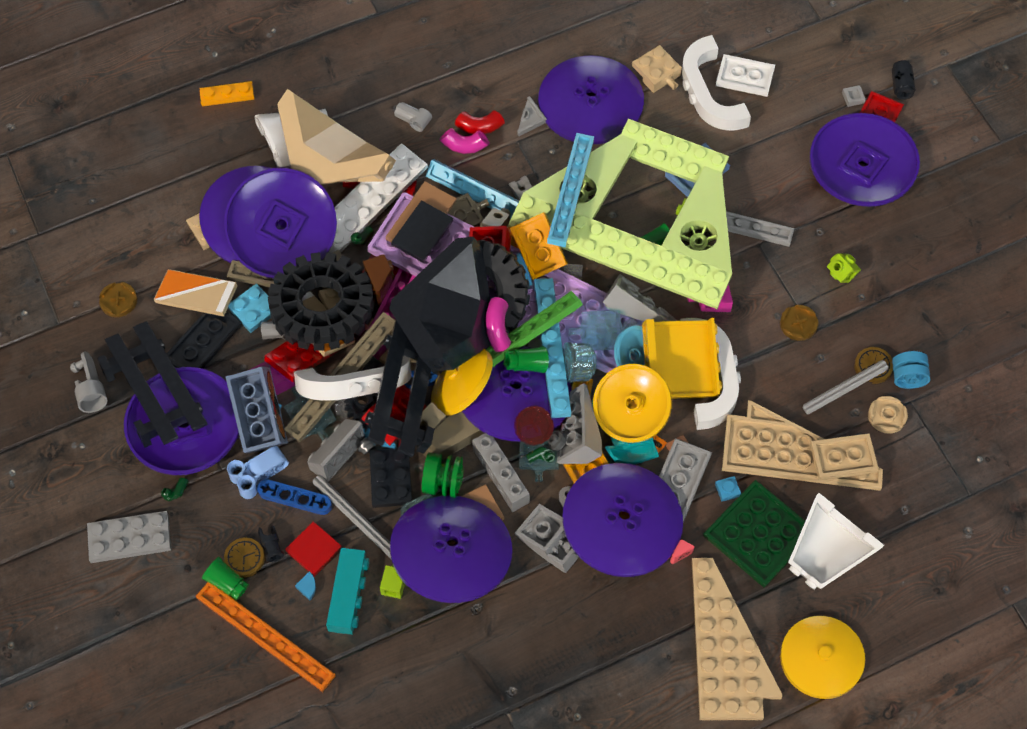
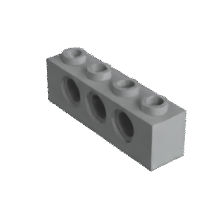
(501, 472)

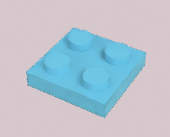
(251, 308)

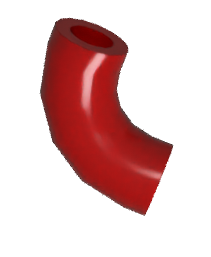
(485, 124)

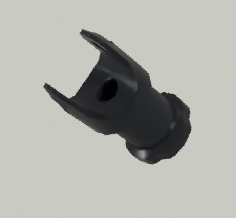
(271, 545)

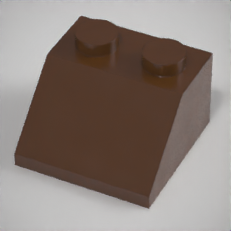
(380, 275)

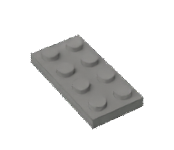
(128, 536)

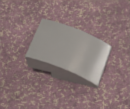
(546, 536)

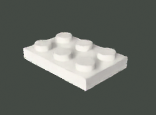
(745, 75)

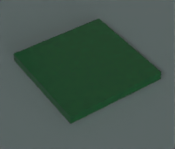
(757, 533)

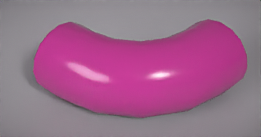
(464, 144)
(496, 324)

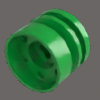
(441, 474)

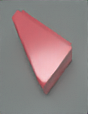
(682, 550)

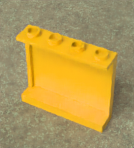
(684, 356)

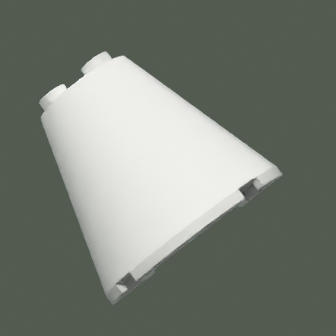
(271, 128)
(829, 545)

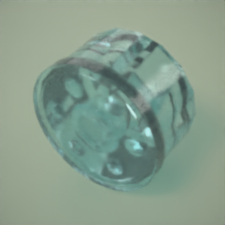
(579, 361)

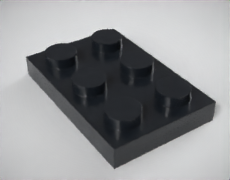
(390, 478)

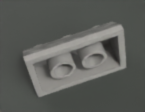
(336, 449)

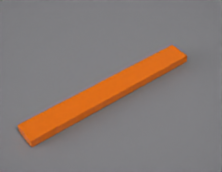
(266, 636)

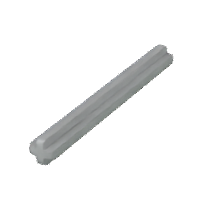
(845, 387)

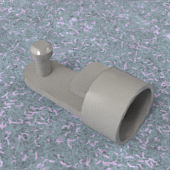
(90, 393)

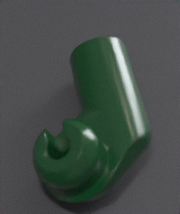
(362, 238)
(541, 453)
(177, 492)

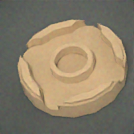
(887, 414)

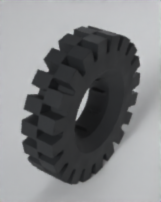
(508, 279)
(326, 326)

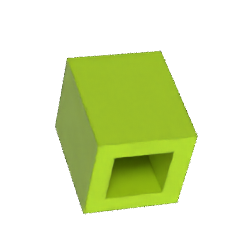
(391, 583)

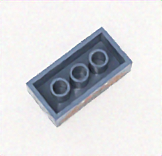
(256, 409)

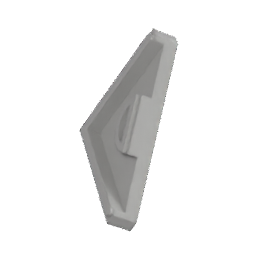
(531, 117)

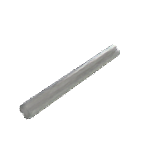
(355, 516)

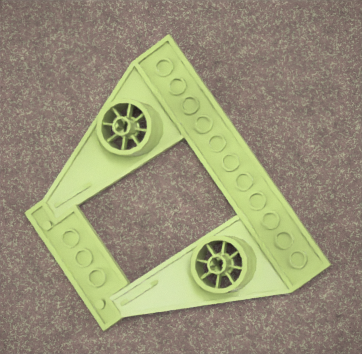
(673, 266)

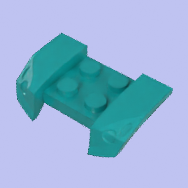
(632, 452)

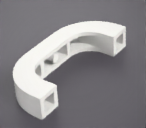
(714, 114)
(345, 386)
(714, 413)

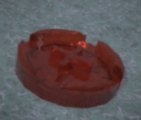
(533, 425)

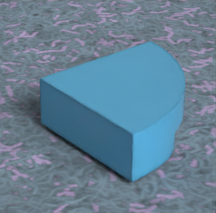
(307, 586)

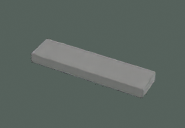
(759, 229)

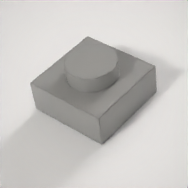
(853, 96)

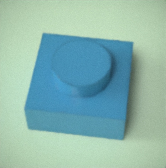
(727, 488)

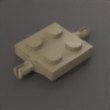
(468, 210)

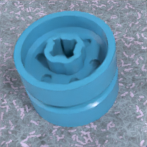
(911, 370)

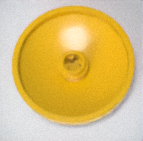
(460, 387)
(632, 403)
(822, 657)

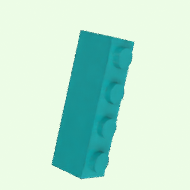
(347, 590)

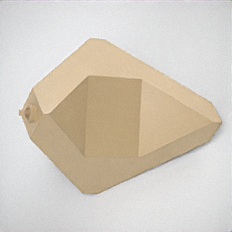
(326, 148)

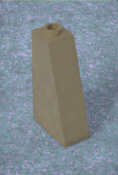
(453, 435)

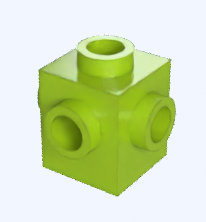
(843, 267)

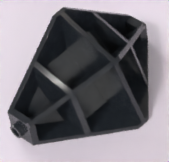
(447, 307)

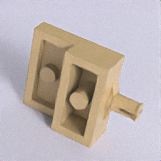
(657, 69)

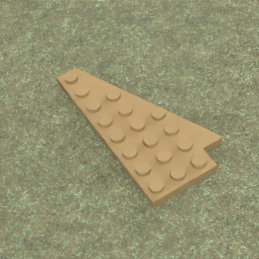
(779, 449)
(729, 663)

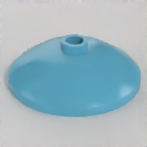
(629, 344)

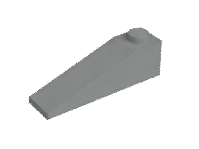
(627, 299)
(580, 430)

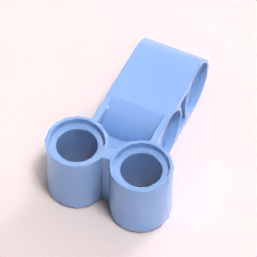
(256, 470)

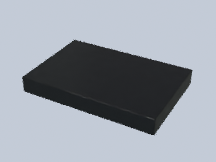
(422, 231)

